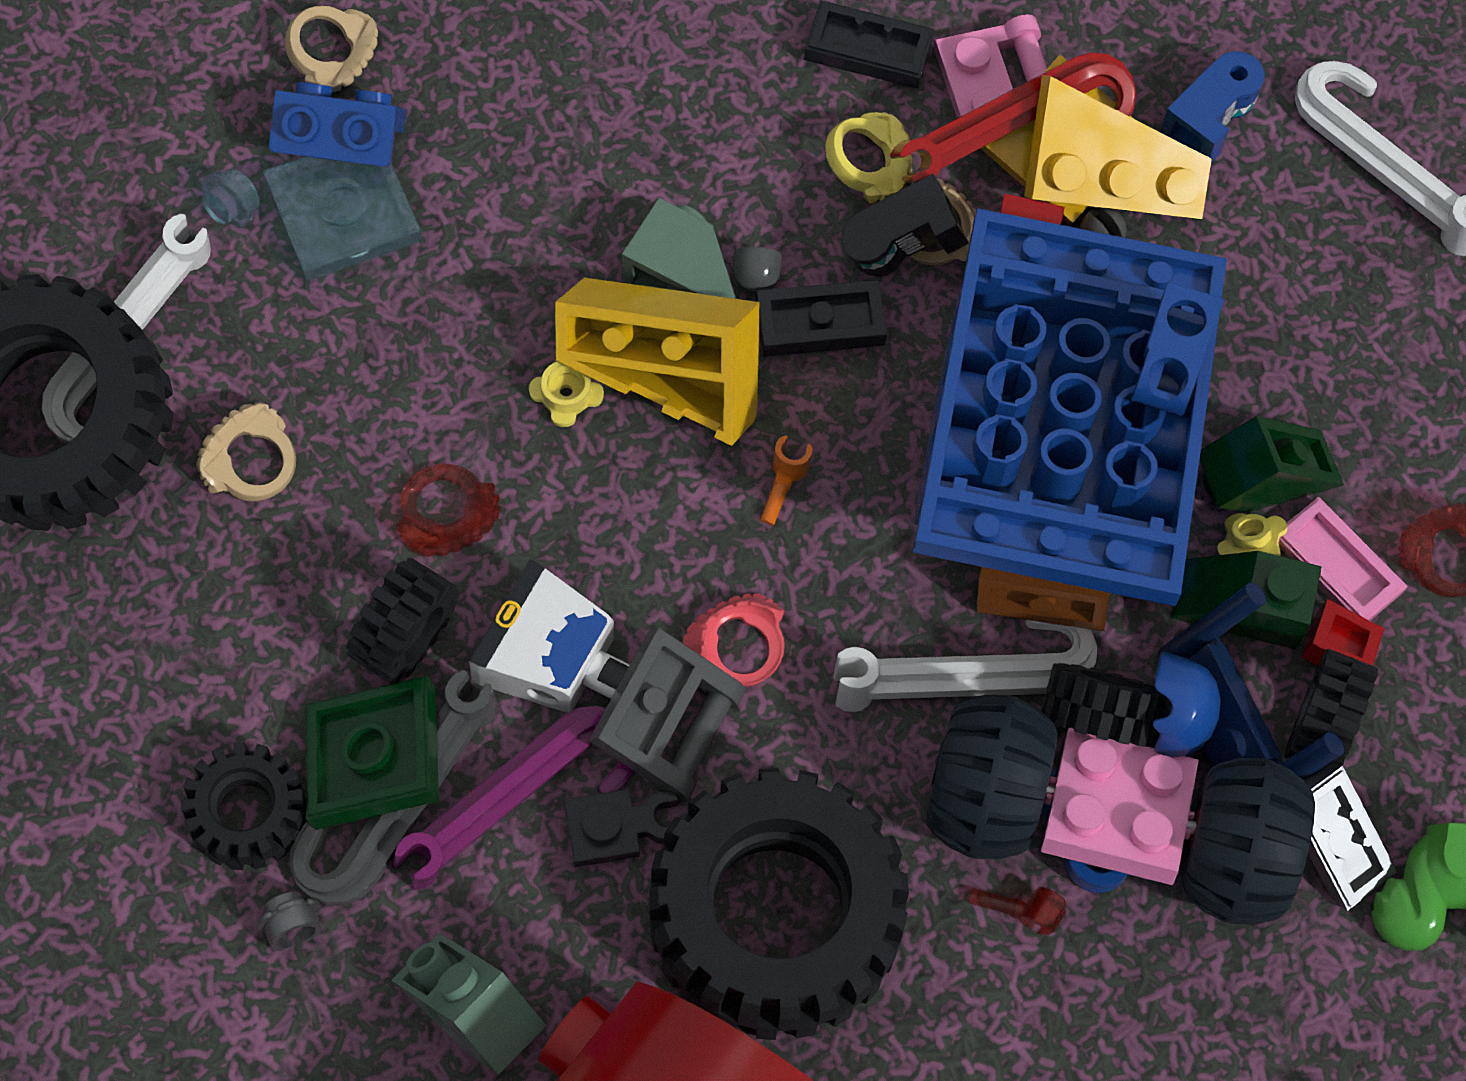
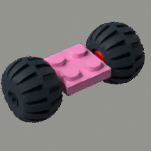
(1122, 809)

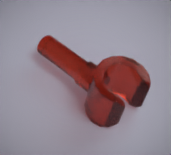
(1044, 907)

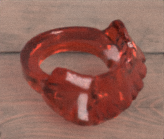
(427, 537)
(1418, 545)

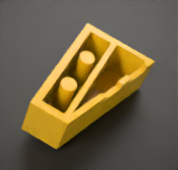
(667, 345)

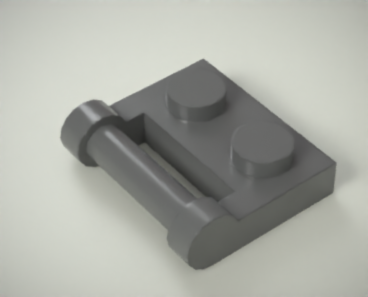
(651, 705)

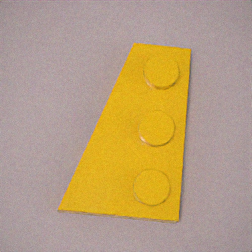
(1109, 160)

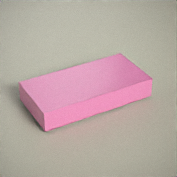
(1350, 569)

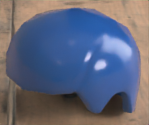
(1193, 706)

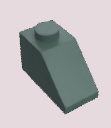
(676, 252)

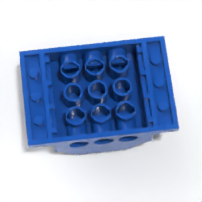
(1034, 422)

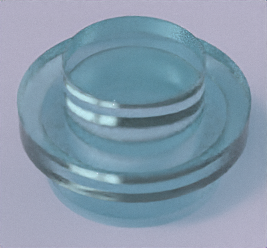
(230, 197)

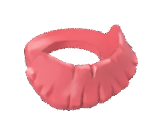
(753, 611)

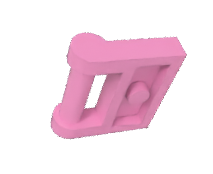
(975, 66)

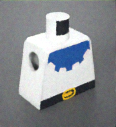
(548, 644)

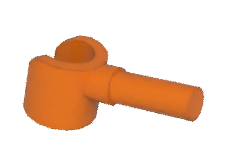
(786, 472)

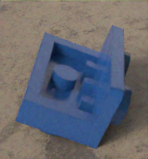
(335, 128)

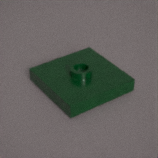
(371, 753)

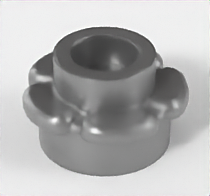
(286, 914)

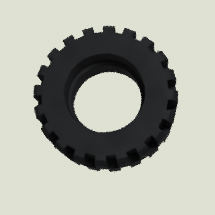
(126, 410)
(794, 819)

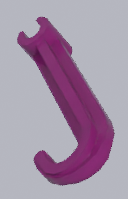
(504, 792)

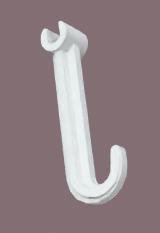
(1376, 152)
(141, 301)
(869, 678)

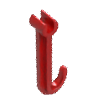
(1013, 111)

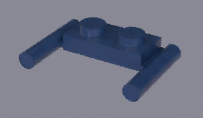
(1240, 725)

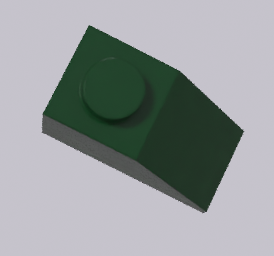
(1267, 465)
(1287, 585)

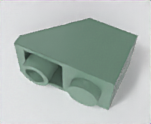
(470, 1002)

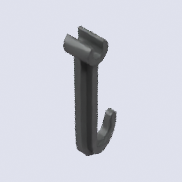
(382, 833)

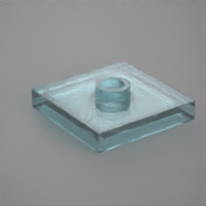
(340, 212)

